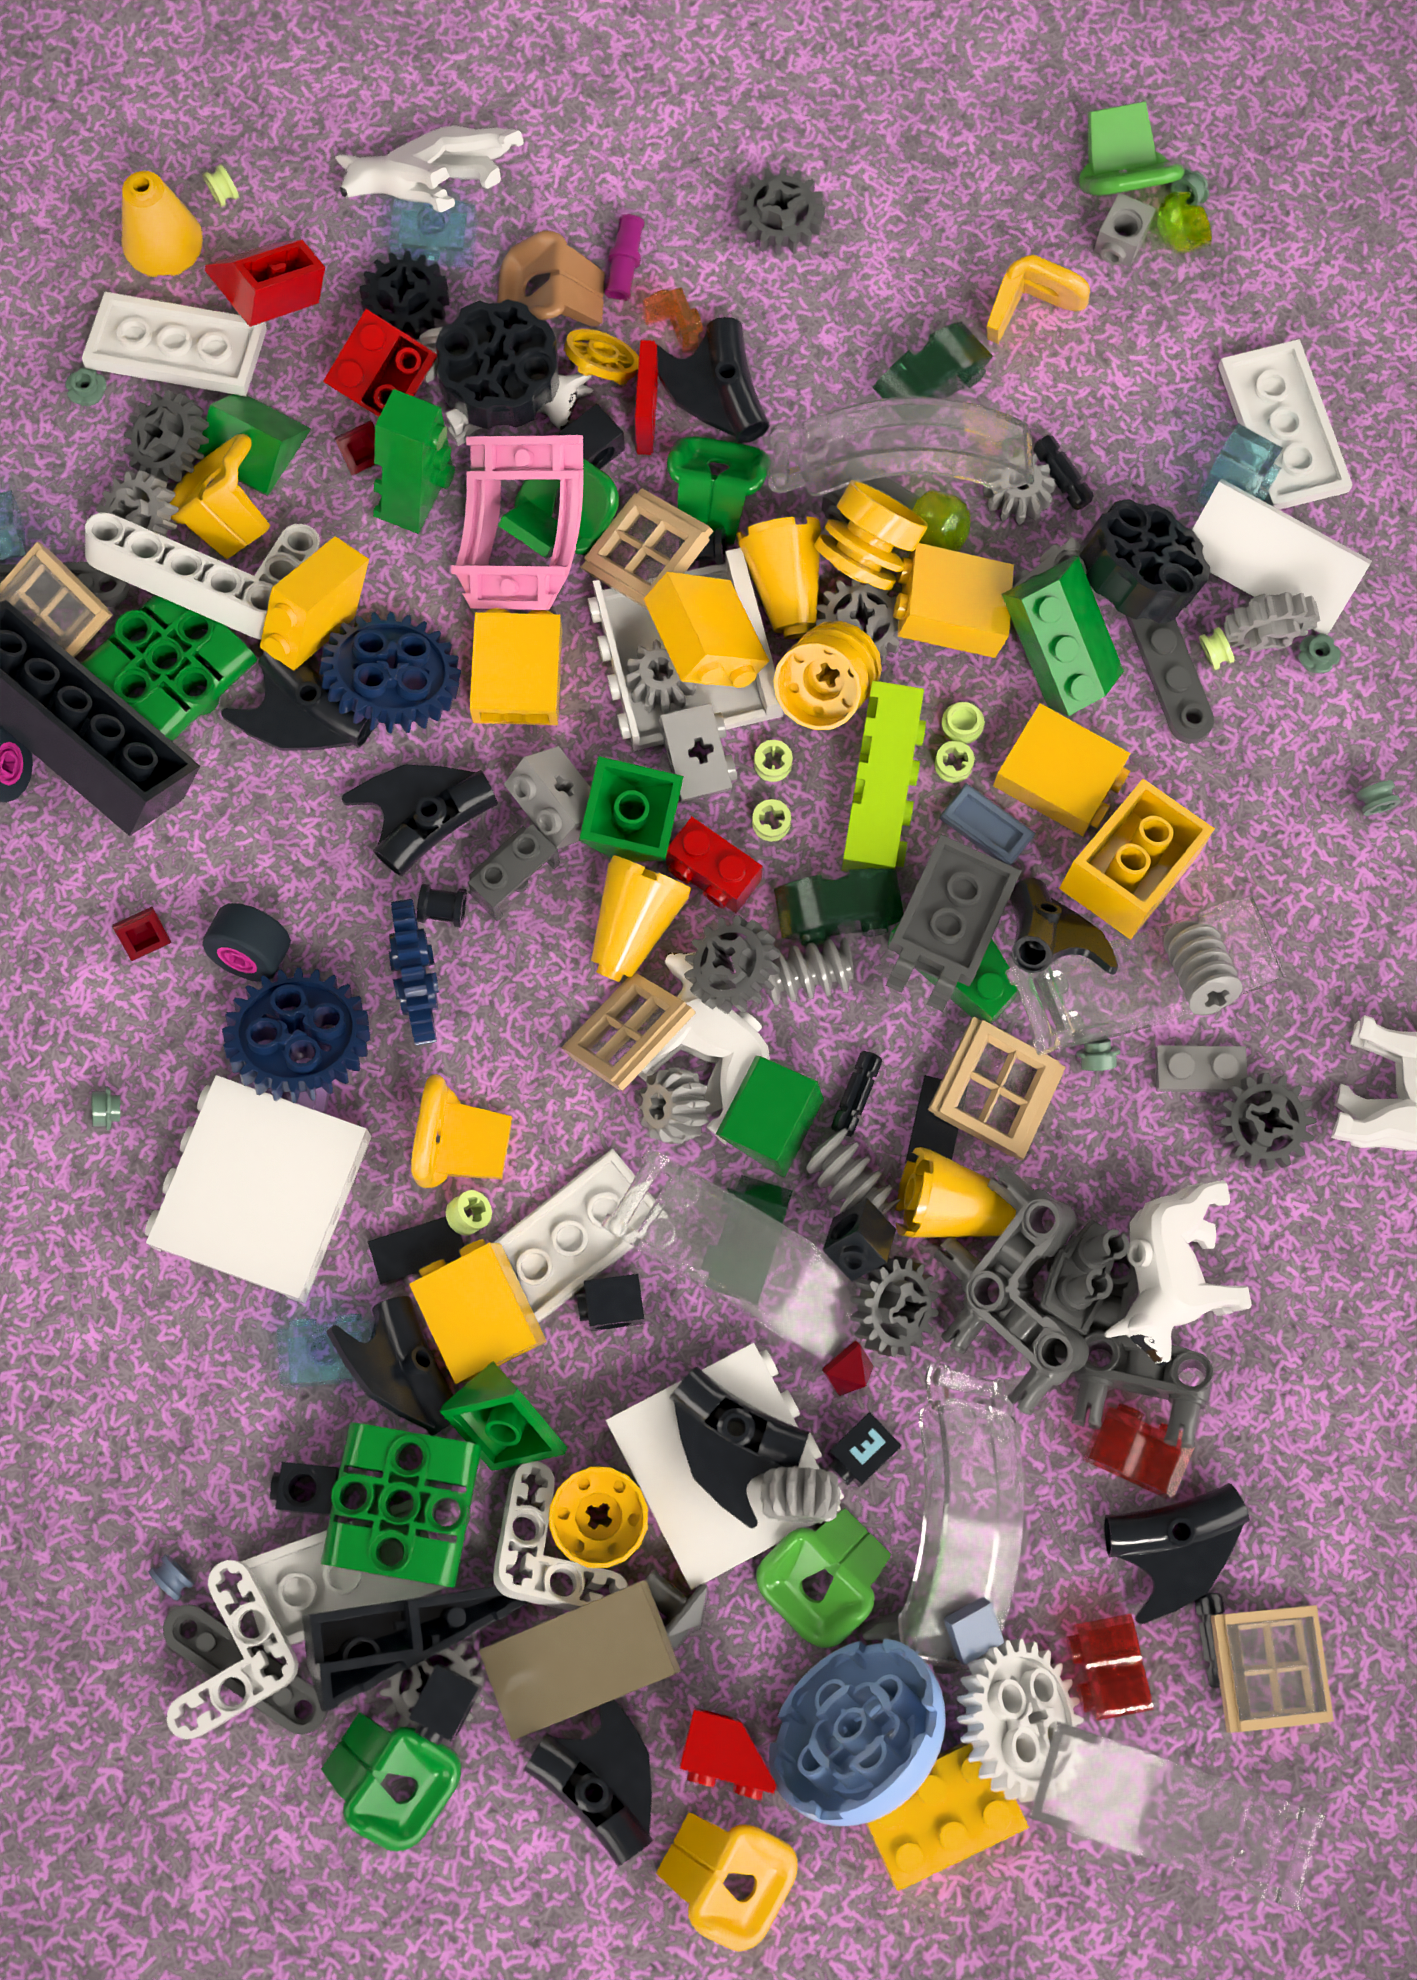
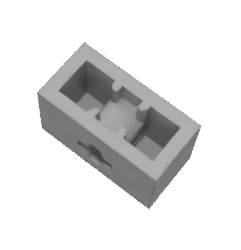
(680, 733)
(551, 795)

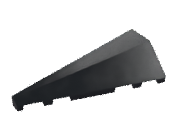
(370, 1643)

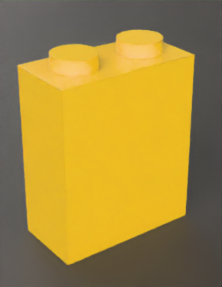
(954, 600)
(313, 602)
(705, 630)
(516, 667)
(1063, 770)
(476, 1310)

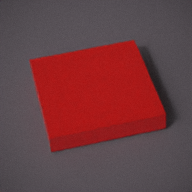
(646, 397)

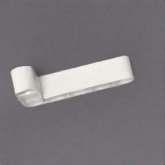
(191, 576)

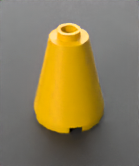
(157, 228)
(785, 571)
(633, 916)
(948, 1200)

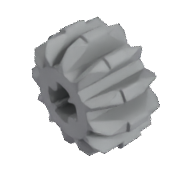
(1028, 500)
(652, 691)
(674, 1105)
(800, 1495)

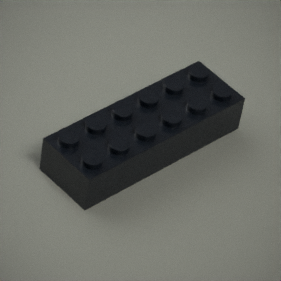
(86, 729)

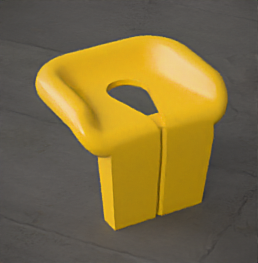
(1042, 280)
(222, 511)
(470, 1141)
(700, 1863)

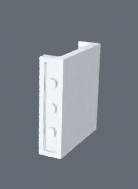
(631, 625)
(258, 1188)
(695, 1526)

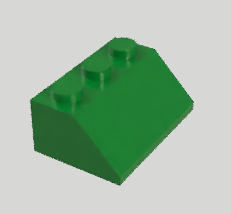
(1064, 637)

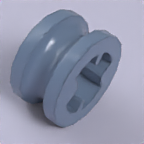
(171, 1577)

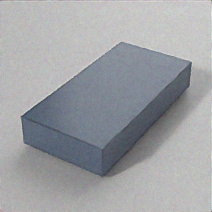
(987, 825)

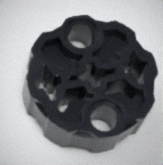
(527, 350)
(1144, 561)

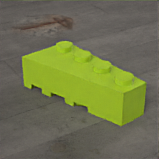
(884, 778)

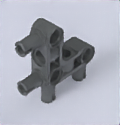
(1013, 1265)
(1134, 1370)

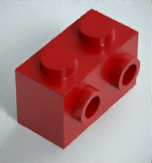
(713, 865)

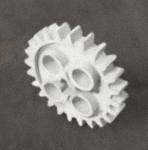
(1013, 1715)

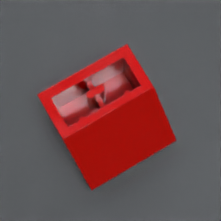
(270, 280)
(376, 362)
(723, 1750)

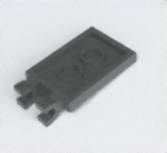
(951, 918)

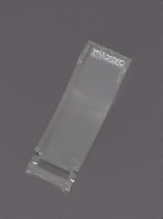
(902, 439)
(1145, 990)
(740, 1257)
(969, 1510)
(1173, 1814)

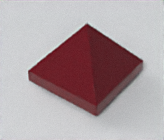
(358, 447)
(141, 933)
(849, 1369)

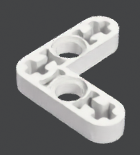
(537, 1566)
(249, 1669)

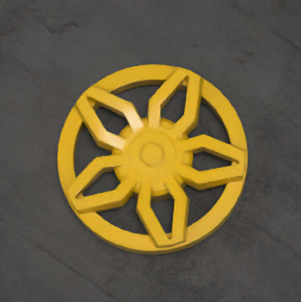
(602, 356)

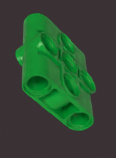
(218, 651)
(379, 1451)

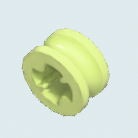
(220, 185)
(1216, 648)
(760, 759)
(948, 772)
(778, 809)
(469, 1200)

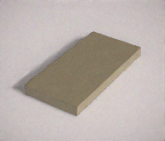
(579, 1660)

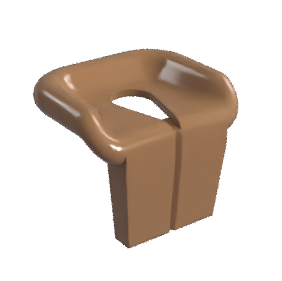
(573, 285)

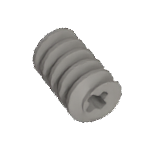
(1202, 966)
(812, 970)
(848, 1175)

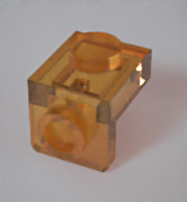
(674, 306)

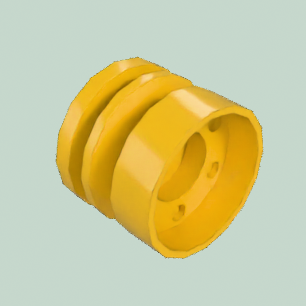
(866, 543)
(827, 675)
(604, 1544)

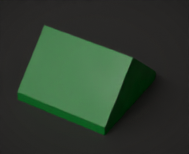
(272, 435)
(630, 810)
(771, 1114)
(502, 1421)

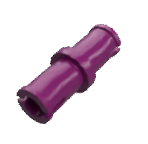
(624, 257)

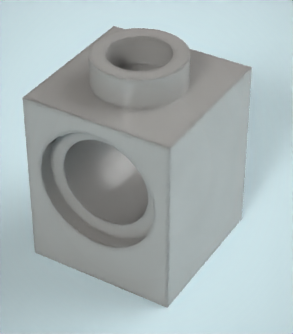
(1128, 217)

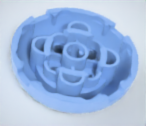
(858, 1734)

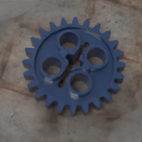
(390, 672)
(410, 956)
(296, 1035)

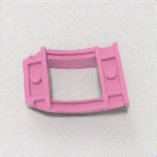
(517, 459)

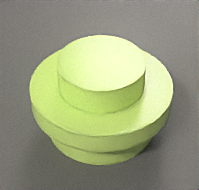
(962, 722)

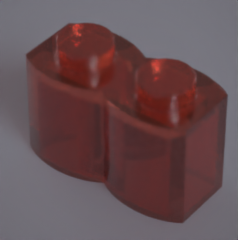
(1137, 1451)
(1110, 1667)

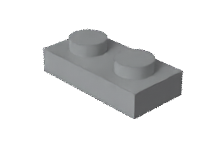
(1199, 1068)

